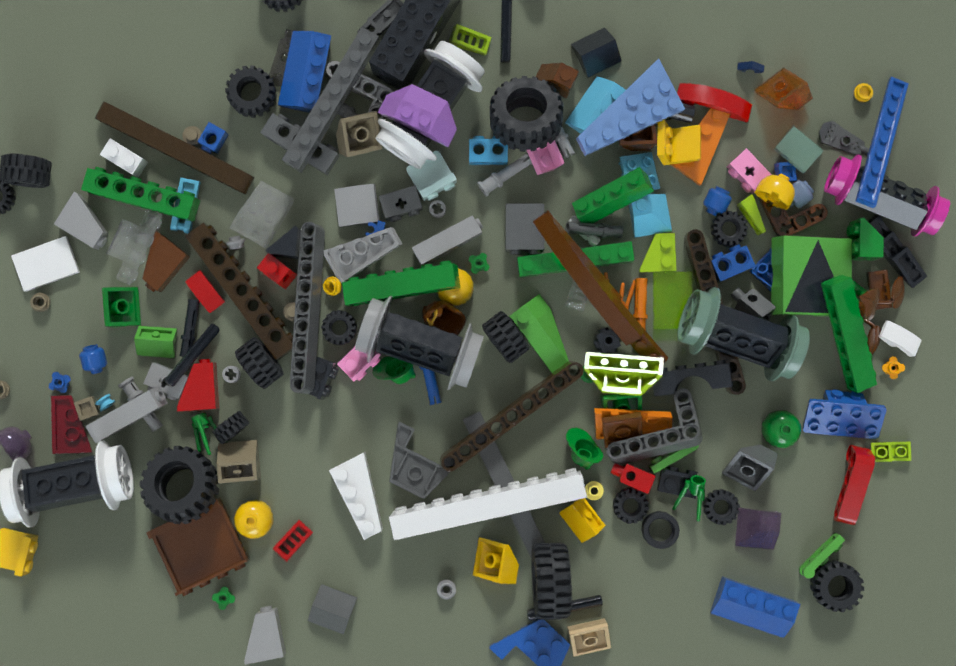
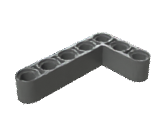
(663, 436)

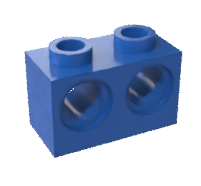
(732, 266)

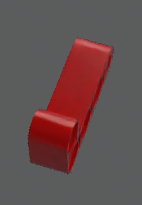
(855, 484)

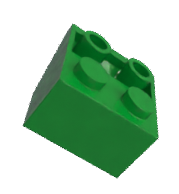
(866, 240)

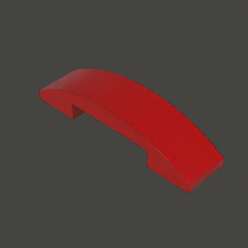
(715, 99)

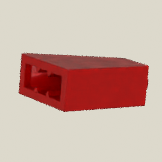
(200, 388)

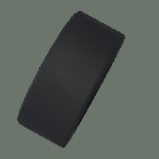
(660, 544)

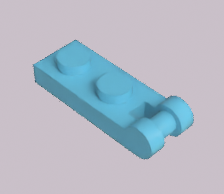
(185, 185)

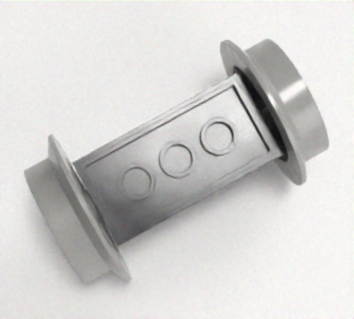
(417, 343)

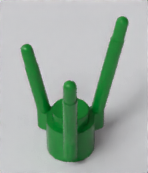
(199, 424)
(697, 488)

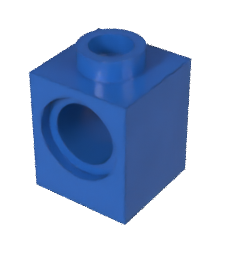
(212, 130)

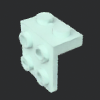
(432, 177)

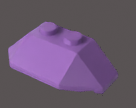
(421, 113)

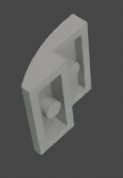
(356, 205)

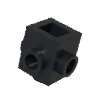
(600, 343)

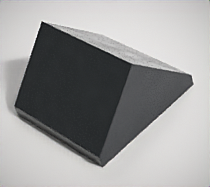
(597, 52)
(287, 245)

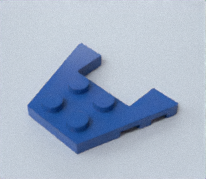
(537, 641)

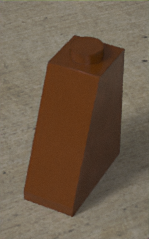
(560, 76)
(163, 263)

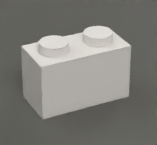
(124, 158)

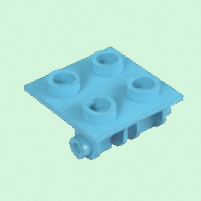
(645, 162)

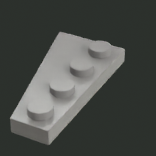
(355, 256)

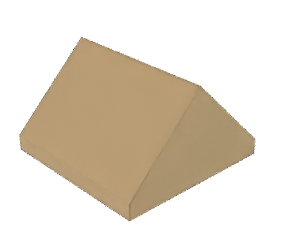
(589, 637)

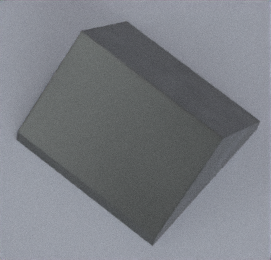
(332, 609)

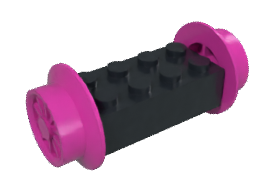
(896, 200)

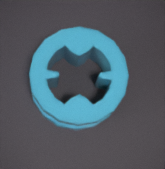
(105, 402)

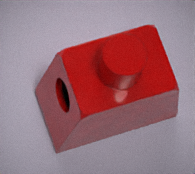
(276, 271)
(642, 481)

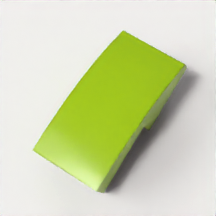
(891, 451)

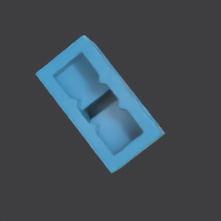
(488, 157)

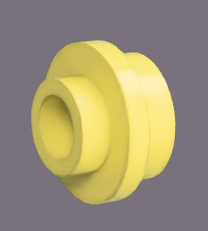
(598, 495)

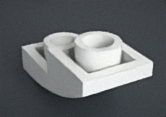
(900, 337)

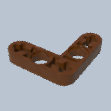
(784, 218)

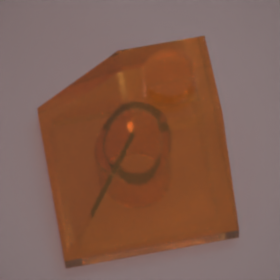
(785, 90)

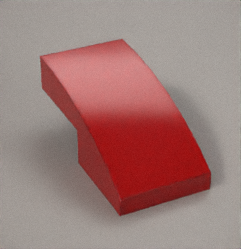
(204, 291)

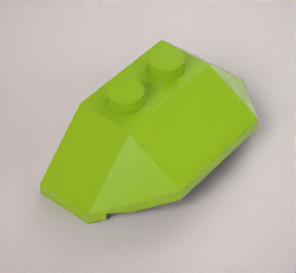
(623, 372)

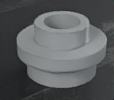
(235, 242)
(448, 595)

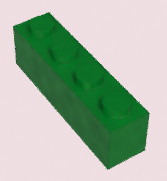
(613, 196)

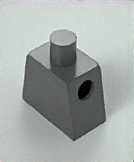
(753, 304)

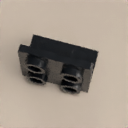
(324, 374)

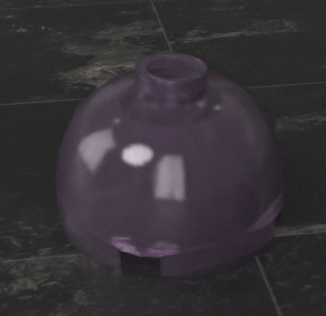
(16, 442)

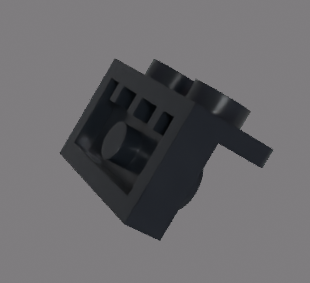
(673, 481)

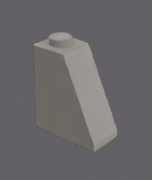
(81, 222)
(266, 637)

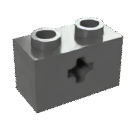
(391, 200)

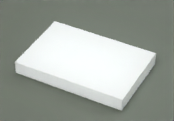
(45, 264)

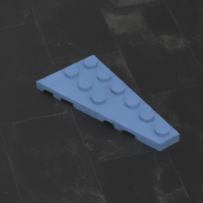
(640, 106)

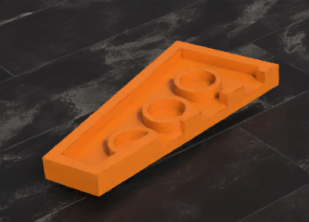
(711, 130)
(651, 420)

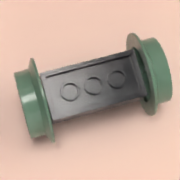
(739, 334)

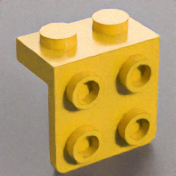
(17, 551)

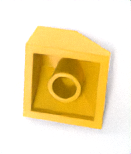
(495, 562)

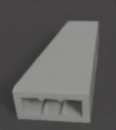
(447, 240)
(126, 414)

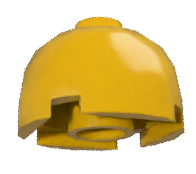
(776, 190)
(461, 295)
(253, 519)

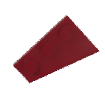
(67, 429)

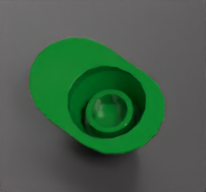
(394, 370)
(584, 449)

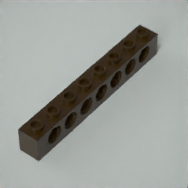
(197, 239)

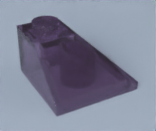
(757, 528)

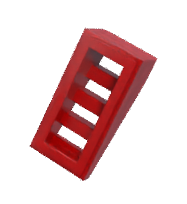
(292, 551)

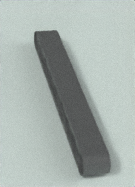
(311, 316)

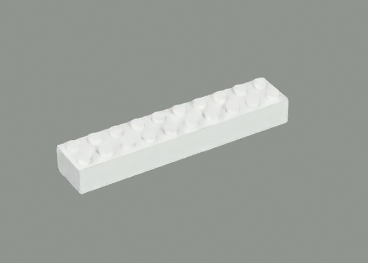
(488, 504)

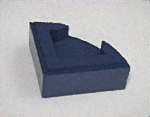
(750, 65)

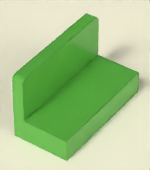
(155, 341)

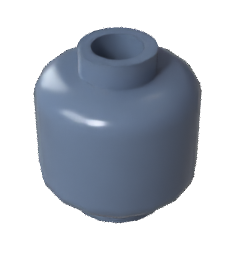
(803, 193)

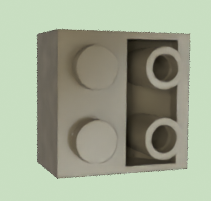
(238, 461)

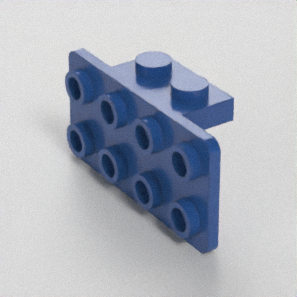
(844, 415)

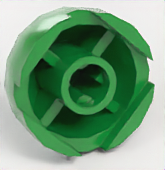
(781, 429)

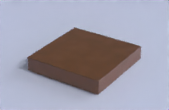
(621, 427)

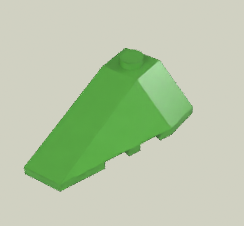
(541, 332)

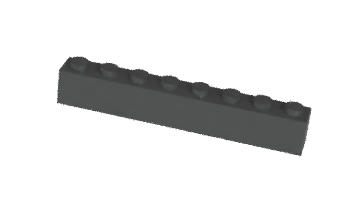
(331, 100)

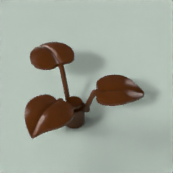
(868, 307)

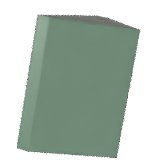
(798, 149)

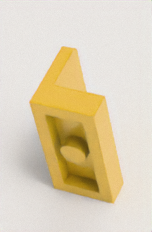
(582, 519)

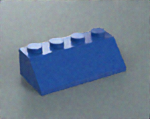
(304, 70)
(754, 607)

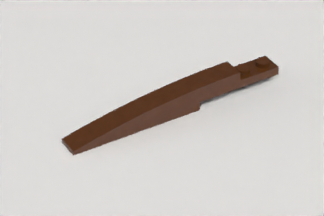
(597, 288)

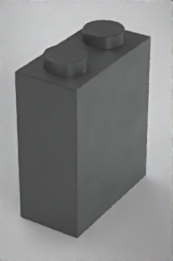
(520, 231)

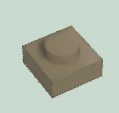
(86, 408)

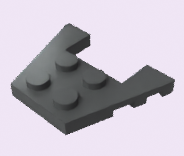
(413, 470)

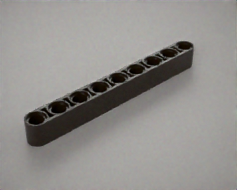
(174, 147)
(703, 285)
(521, 414)

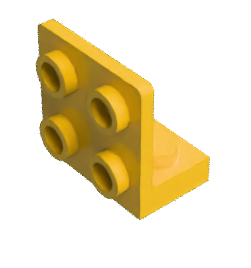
(678, 144)

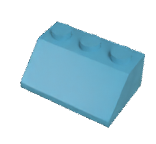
(594, 103)

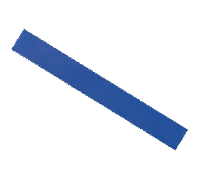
(882, 143)

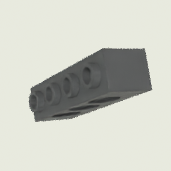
(273, 130)

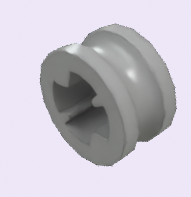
(443, 207)
(227, 378)

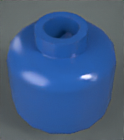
(717, 200)
(93, 358)

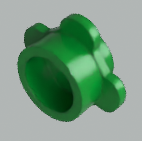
(480, 258)
(229, 598)

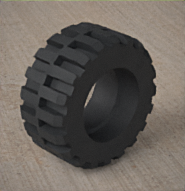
(526, 93)
(160, 472)
(551, 581)

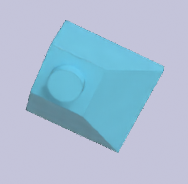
(650, 215)

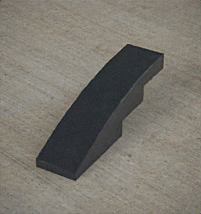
(898, 255)

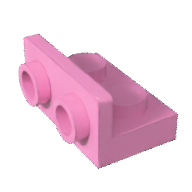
(546, 159)
(356, 363)

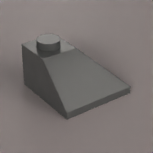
(751, 466)

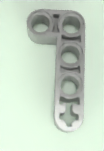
(359, 87)

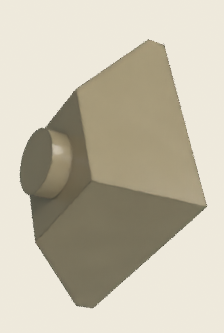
(358, 134)

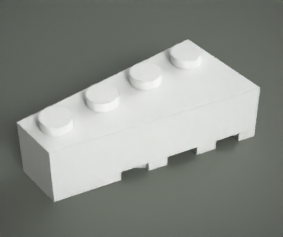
(357, 490)

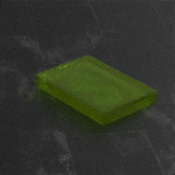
(670, 296)

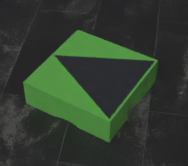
(801, 267)

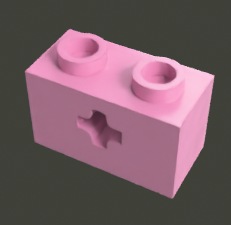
(745, 162)

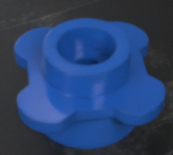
(65, 379)

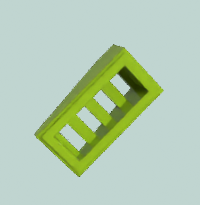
(471, 33)
(750, 211)

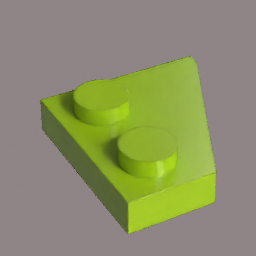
(660, 255)

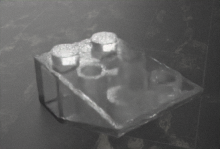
(262, 214)

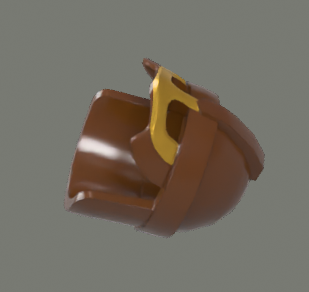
(444, 317)

